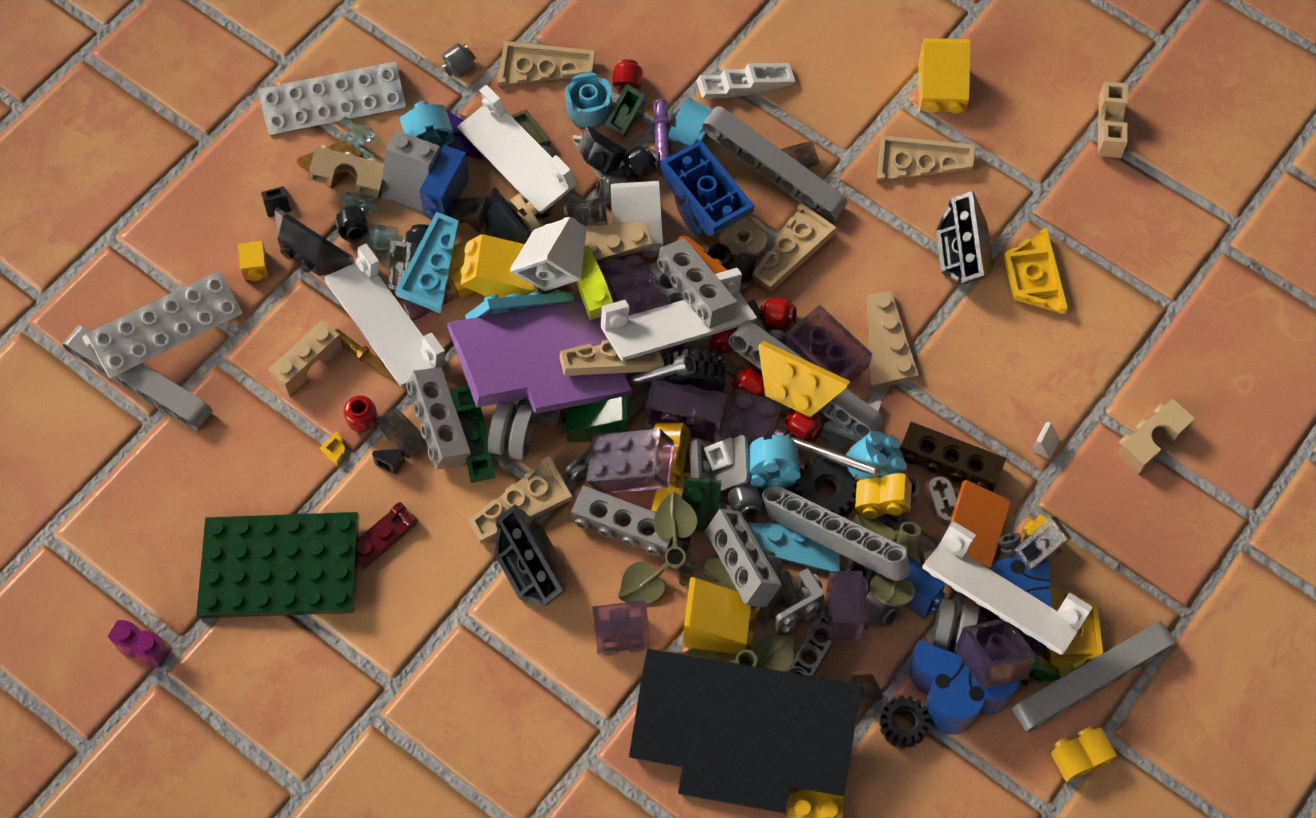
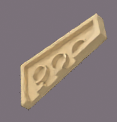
(538, 63)
(920, 157)
(617, 239)
(798, 242)
(887, 341)
(604, 360)
(535, 494)

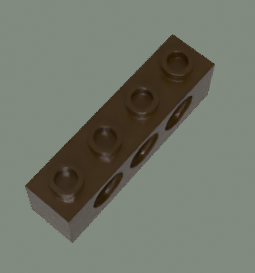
(947, 446)

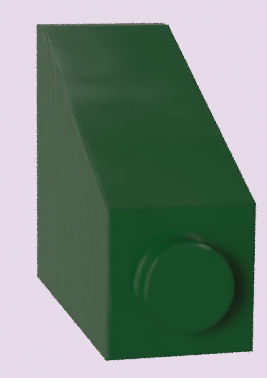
(595, 419)

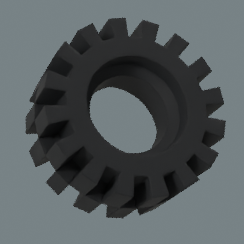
(908, 706)

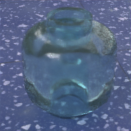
(380, 239)

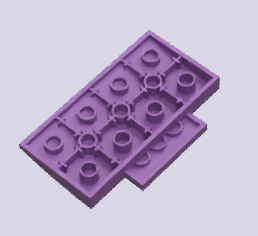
(519, 353)

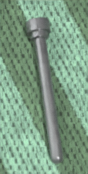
(683, 366)
(831, 455)

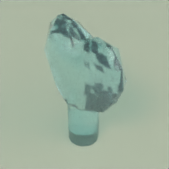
(357, 133)
(353, 199)

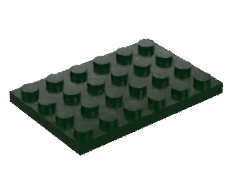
(278, 565)

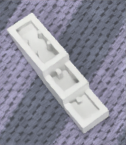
(744, 82)

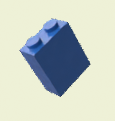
(444, 182)
(927, 590)

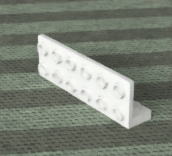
(331, 98)
(517, 154)
(383, 318)
(163, 324)
(667, 324)
(1002, 597)

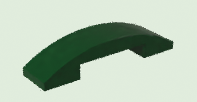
(472, 422)

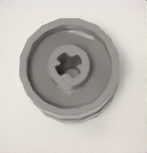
(512, 429)
(948, 627)

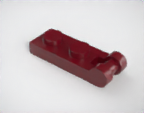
(384, 534)

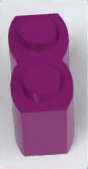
(137, 643)

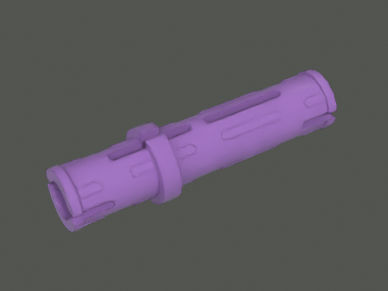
(661, 124)

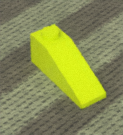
(593, 286)

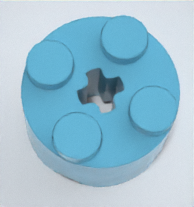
(588, 100)
(428, 123)
(689, 123)
(880, 451)
(774, 462)

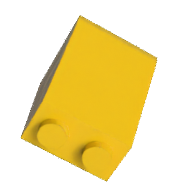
(944, 75)
(489, 267)
(716, 618)

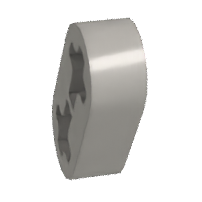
(938, 502)

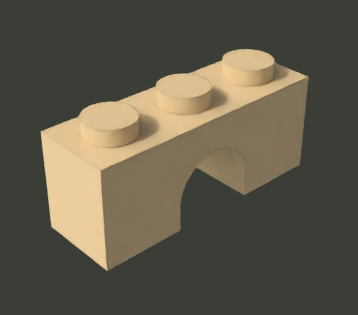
(1111, 125)
(328, 162)
(291, 369)
(1168, 421)

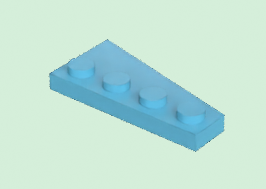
(430, 266)
(514, 302)
(794, 547)

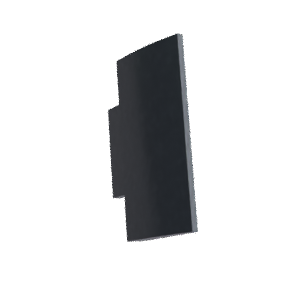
(744, 729)

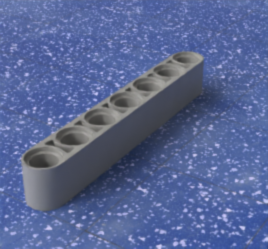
(774, 164)
(146, 384)
(844, 409)
(837, 533)
(1093, 676)

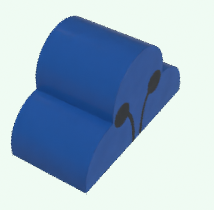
(704, 190)
(1033, 582)
(952, 691)

